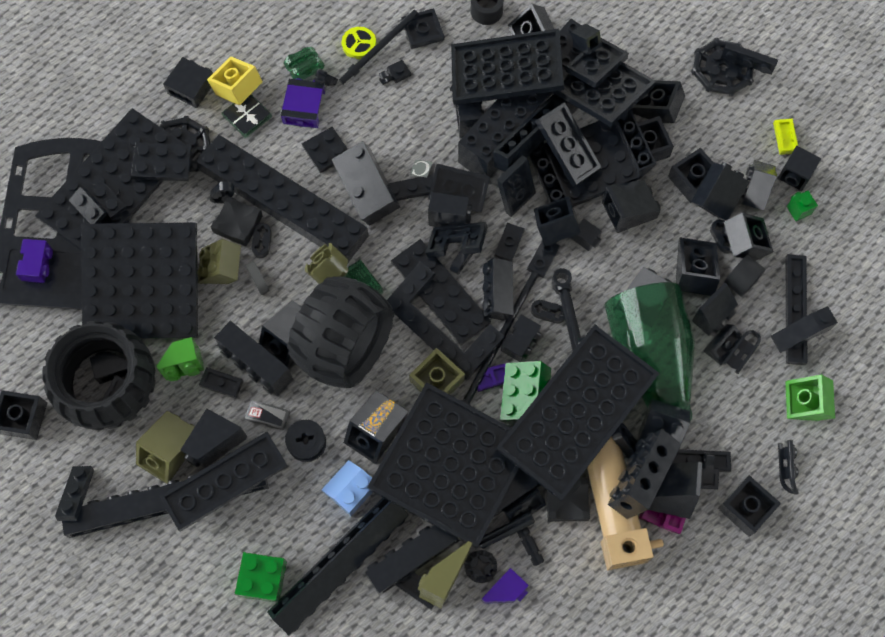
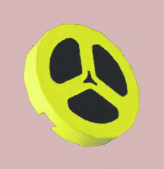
(358, 42)

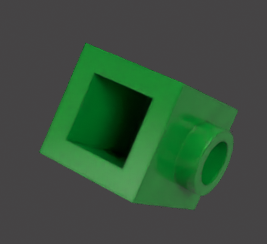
(801, 205)

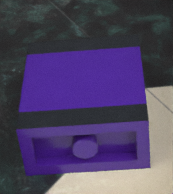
(302, 103)

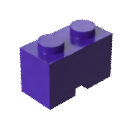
(35, 260)

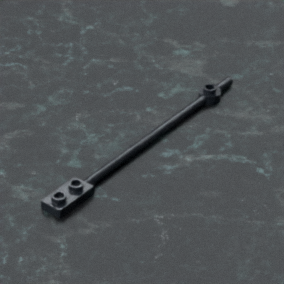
(538, 267)

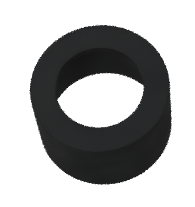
(486, 16)
(744, 275)

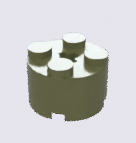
(327, 263)

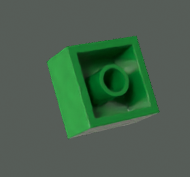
(260, 577)

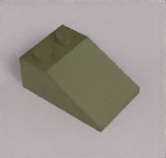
(439, 581)

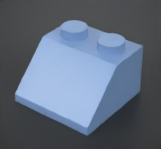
(349, 487)

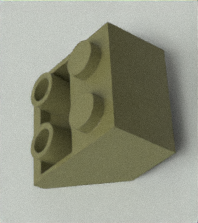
(219, 263)

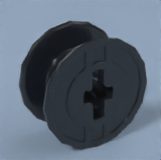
(295, 437)

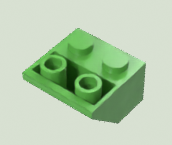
(180, 360)

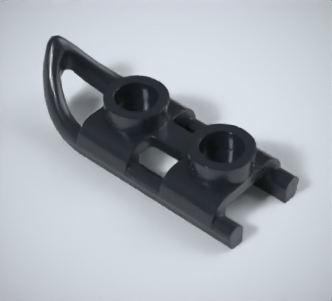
(745, 347)
(791, 471)

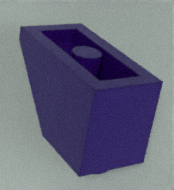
(507, 589)

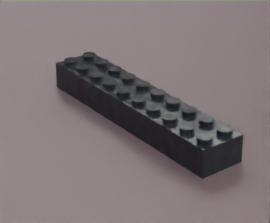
(282, 197)

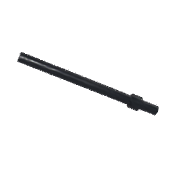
(353, 70)

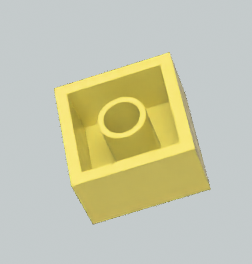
(235, 80)

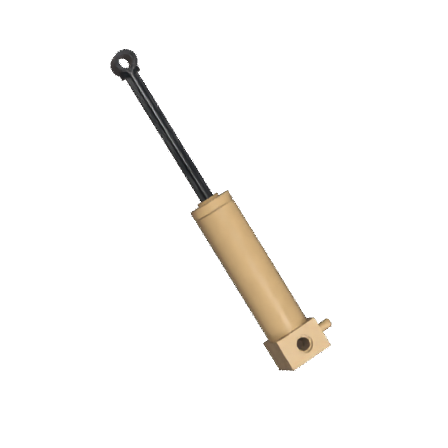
(605, 472)

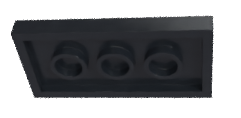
(568, 144)

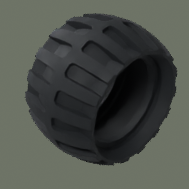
(340, 331)
(77, 346)

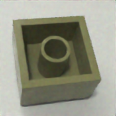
(438, 372)

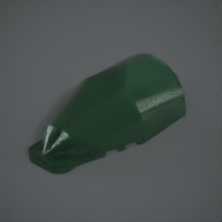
(658, 330)

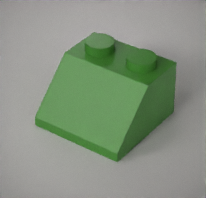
(810, 398)

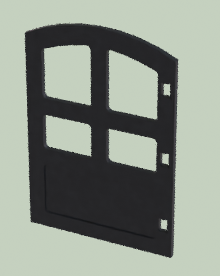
(64, 282)

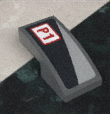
(267, 415)

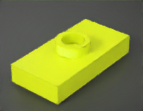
(785, 135)

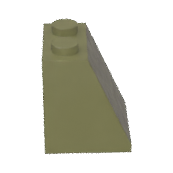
(160, 446)

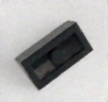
(723, 343)

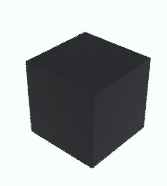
(799, 168)

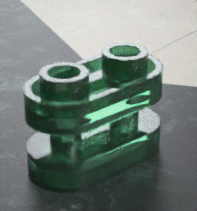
(303, 63)

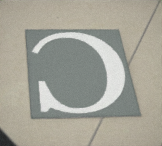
(421, 168)

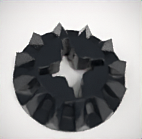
(476, 574)

